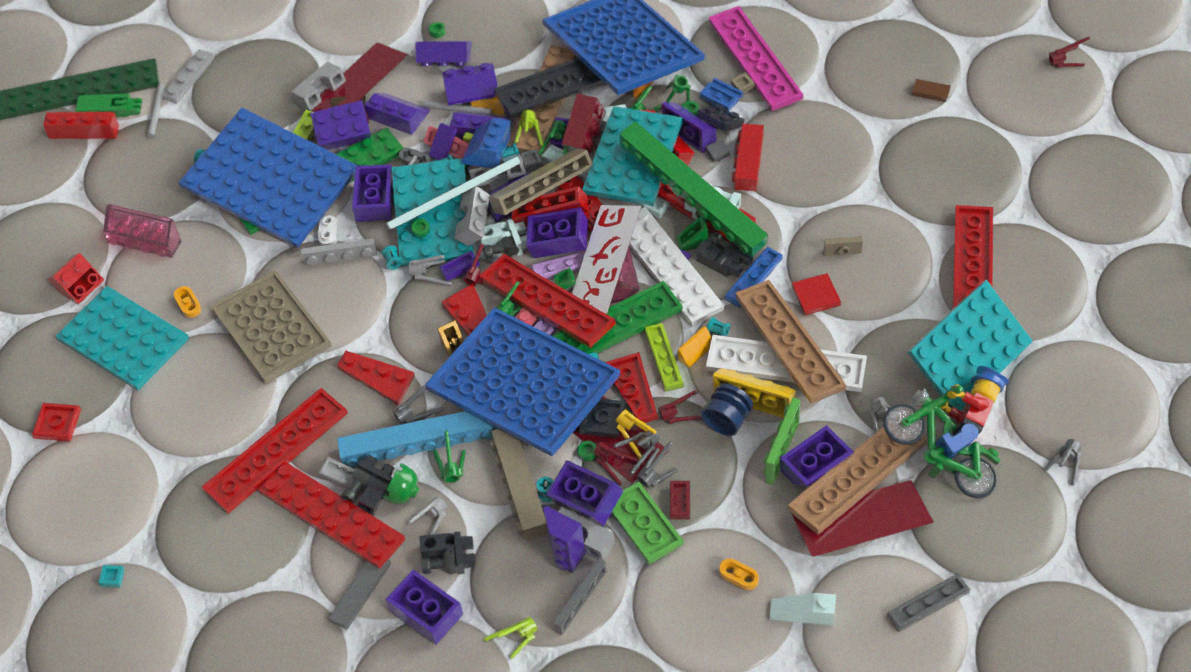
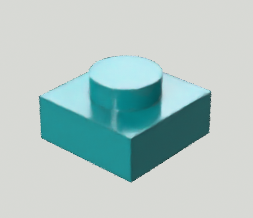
(111, 576)

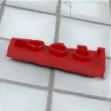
(465, 309)
(384, 378)
(635, 387)

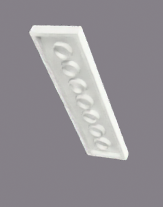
(670, 265)
(760, 361)

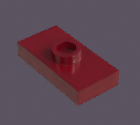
(679, 500)

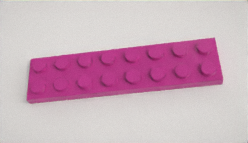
(756, 58)

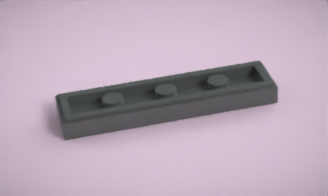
(358, 594)
(580, 596)
(928, 602)

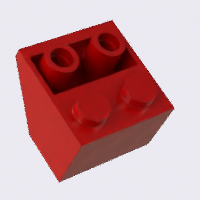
(76, 278)

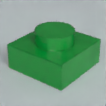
(565, 278)

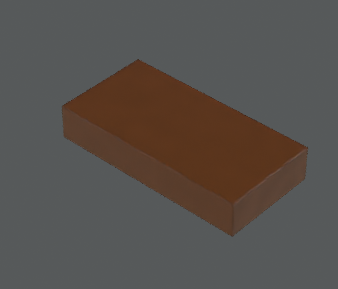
(931, 90)

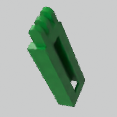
(120, 104)

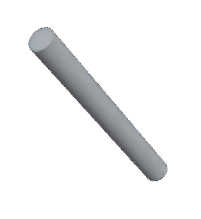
(444, 106)
(156, 109)

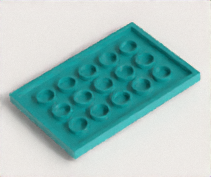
(615, 171)
(418, 185)
(970, 336)
(122, 337)

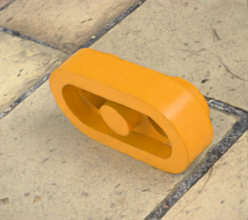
(189, 305)
(740, 573)

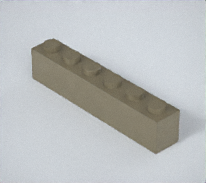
(540, 181)
(520, 484)

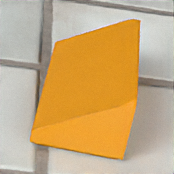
(490, 103)
(695, 347)

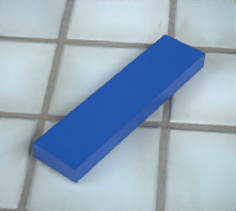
(755, 274)

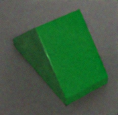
(693, 235)

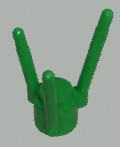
(679, 85)
(639, 106)
(557, 132)
(506, 305)
(451, 472)

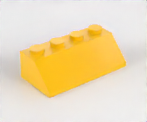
(764, 394)

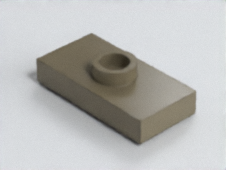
(843, 246)

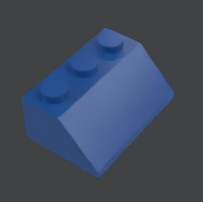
(488, 144)

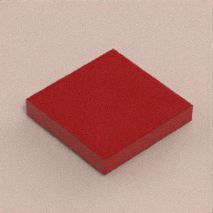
(816, 294)
(56, 422)

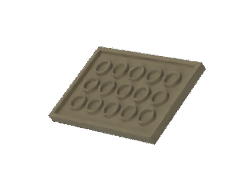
(271, 326)

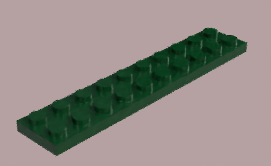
(66, 90)

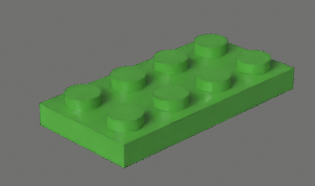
(781, 443)
(645, 524)

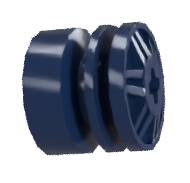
(726, 409)

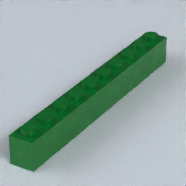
(693, 189)

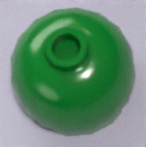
(402, 486)

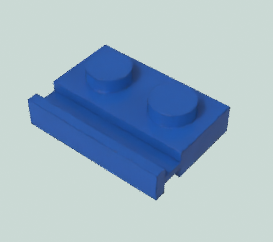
(721, 93)

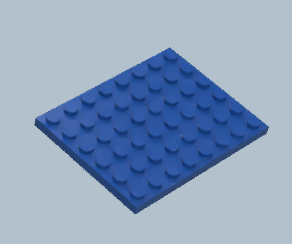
(623, 42)
(269, 177)
(523, 381)

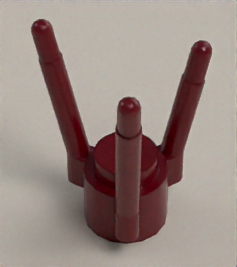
(1059, 56)
(473, 273)
(669, 410)
(606, 453)

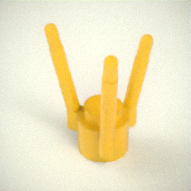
(627, 420)

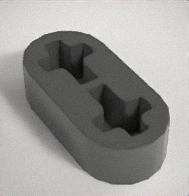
(407, 152)

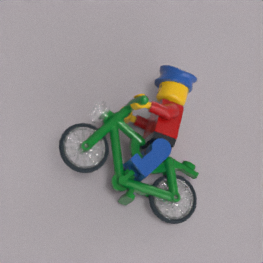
(906, 426)

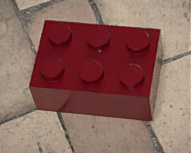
(584, 124)

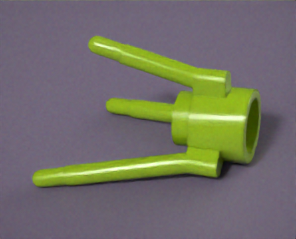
(528, 121)
(524, 628)

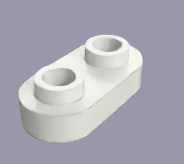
(328, 227)

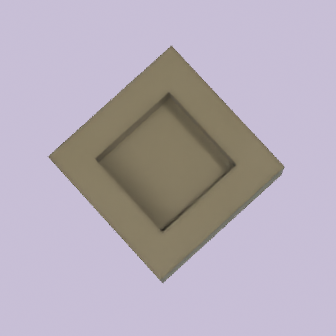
(743, 83)

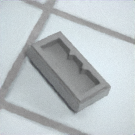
(337, 473)

